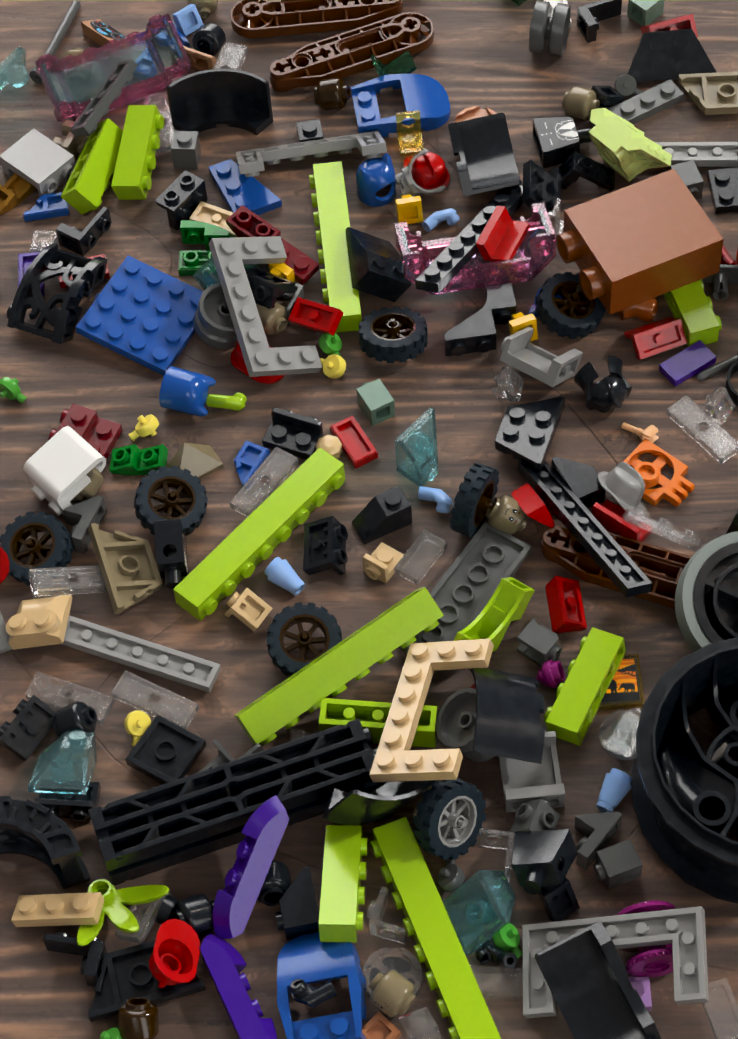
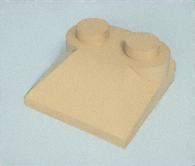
(39, 622)

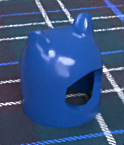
(373, 176)
(185, 391)

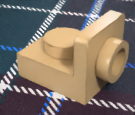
(381, 562)
(248, 608)

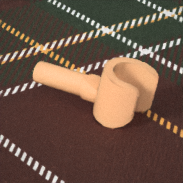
(648, 433)

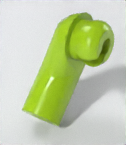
(234, 402)

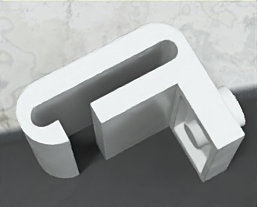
(61, 468)

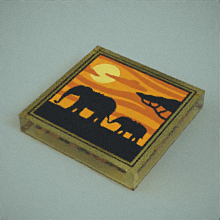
(626, 686)

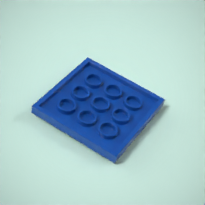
(143, 315)

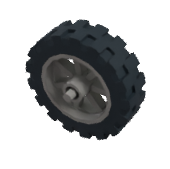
(460, 820)

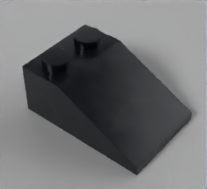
(375, 266)

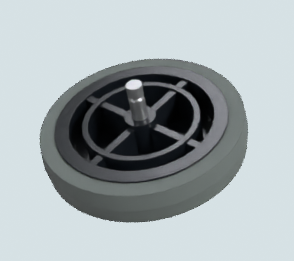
(709, 593)

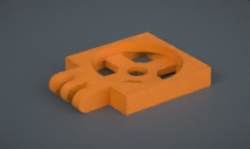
(670, 490)

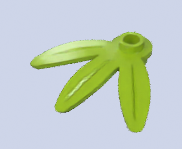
(115, 910)

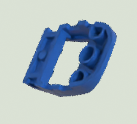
(418, 93)
(314, 963)

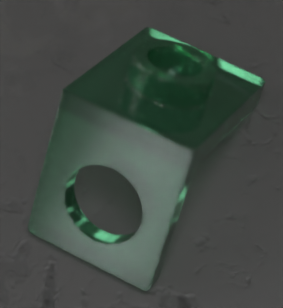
(401, 65)

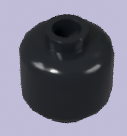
(209, 39)
(75, 717)
(275, 884)
(196, 912)

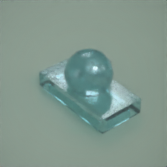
(13, 69)

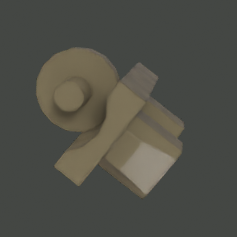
(70, 143)

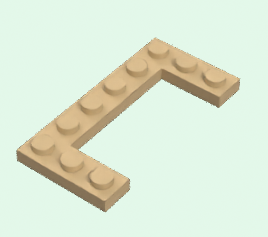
(393, 757)

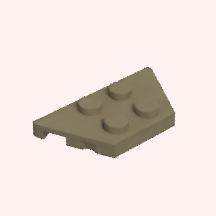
(712, 91)
(125, 567)

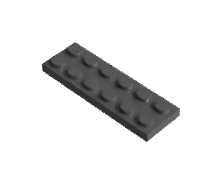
(473, 580)

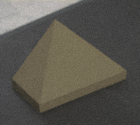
(196, 458)

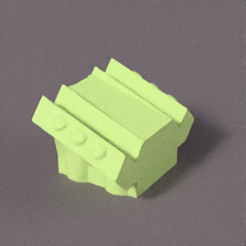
(624, 145)

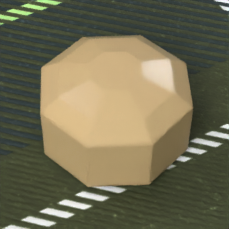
(331, 445)

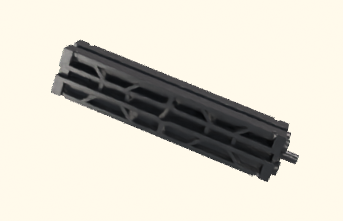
(214, 805)

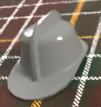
(624, 485)

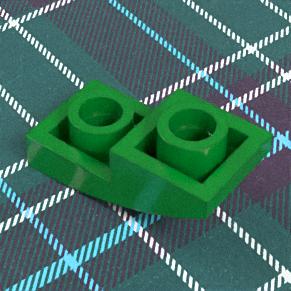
(200, 232)
(136, 461)

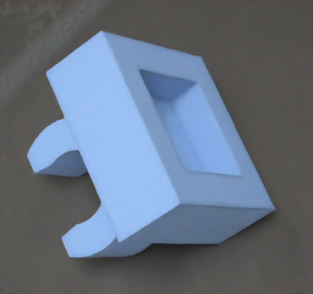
(187, 19)

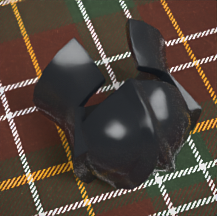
(606, 393)

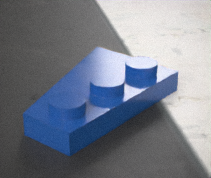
(242, 190)

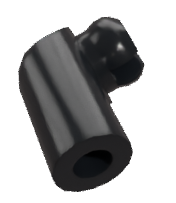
(496, 956)
(309, 995)

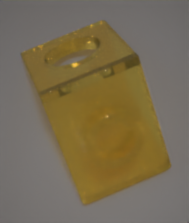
(409, 136)

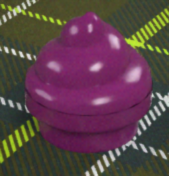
(551, 674)

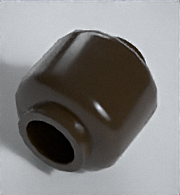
(332, 94)
(138, 1019)

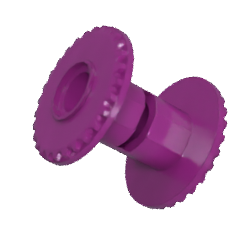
(652, 960)

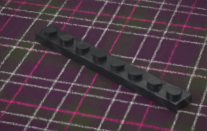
(464, 246)
(586, 529)

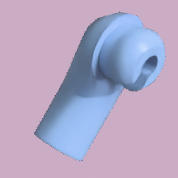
(440, 216)
(436, 495)

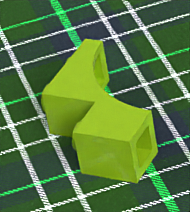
(504, 606)

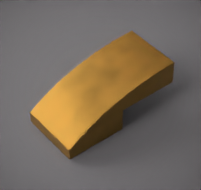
(14, 193)

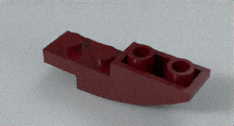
(248, 224)

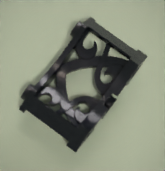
(49, 264)
(38, 833)

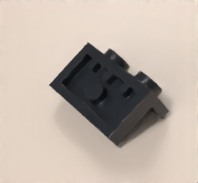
(541, 185)
(267, 286)
(293, 433)
(325, 546)
(27, 728)

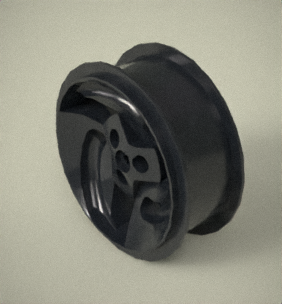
(677, 777)

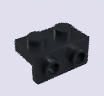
(182, 198)
(72, 805)

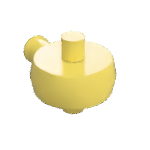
(333, 366)
(145, 427)
(136, 724)

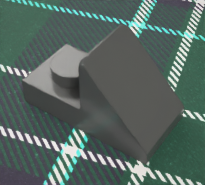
(80, 517)
(597, 832)

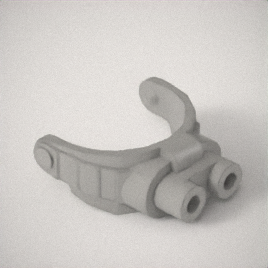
(407, 182)

